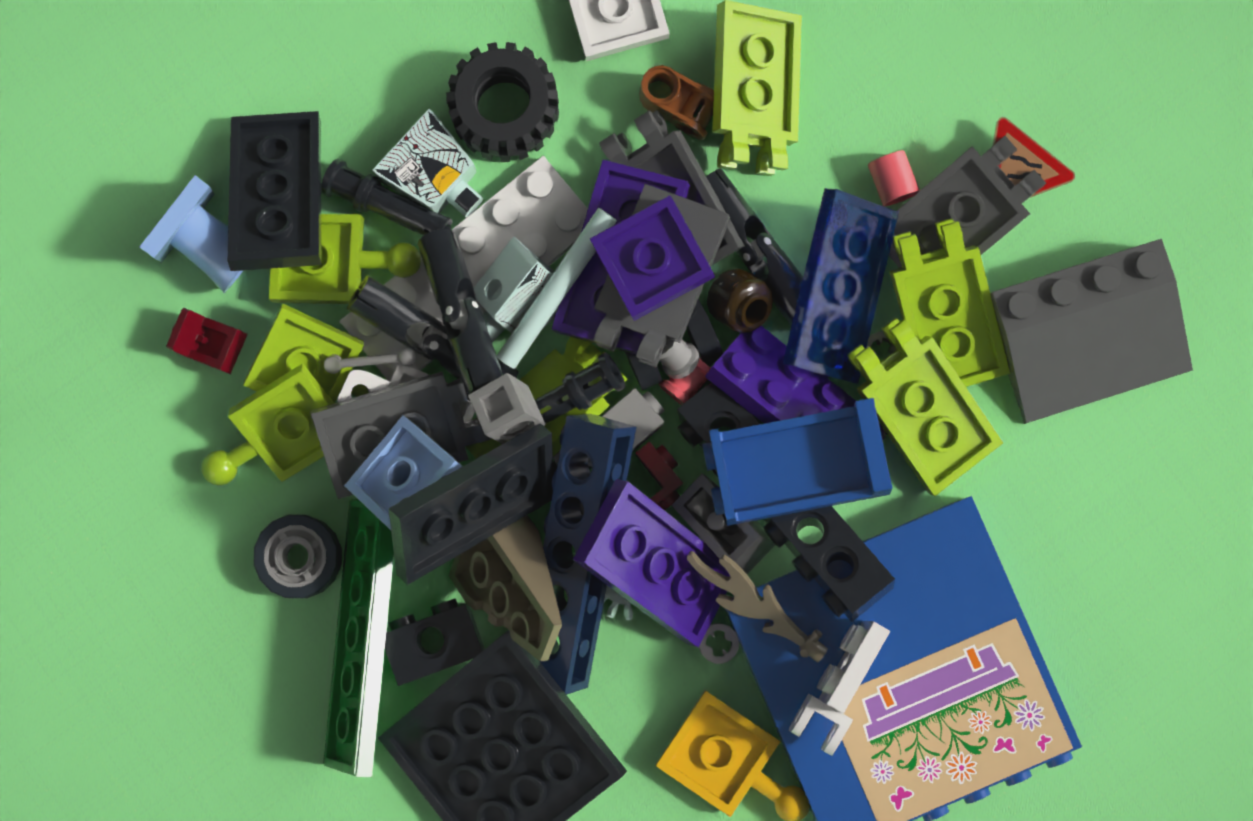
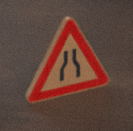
(1029, 157)

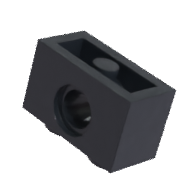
(412, 661)

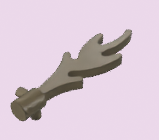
(750, 604)

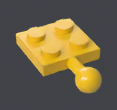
(723, 756)

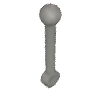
(335, 363)

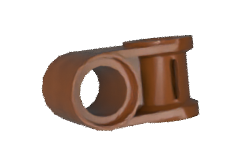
(682, 102)

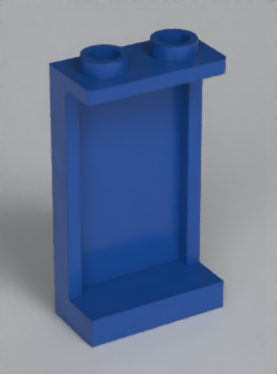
(798, 464)

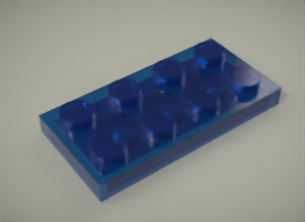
(840, 285)

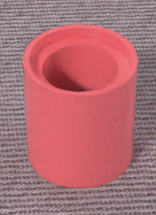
(893, 178)

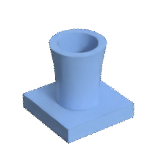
(194, 234)
(399, 468)

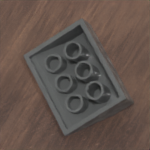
(1092, 331)

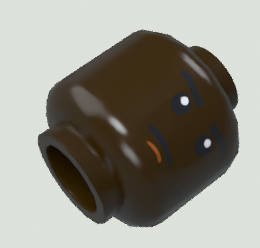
(740, 300)

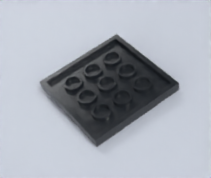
(502, 743)

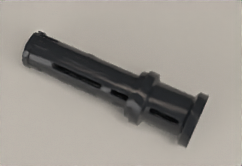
(369, 195)
(578, 389)

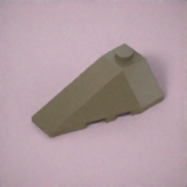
(512, 585)

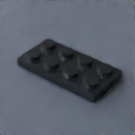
(275, 191)
(472, 503)

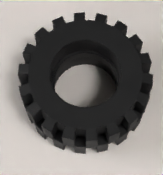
(497, 67)

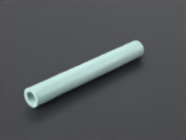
(554, 290)

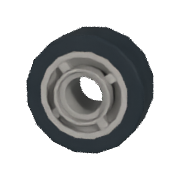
(272, 556)

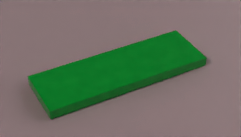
(359, 643)

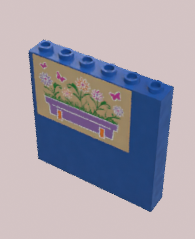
(949, 696)

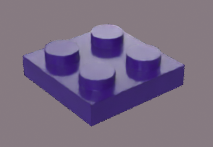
(652, 257)

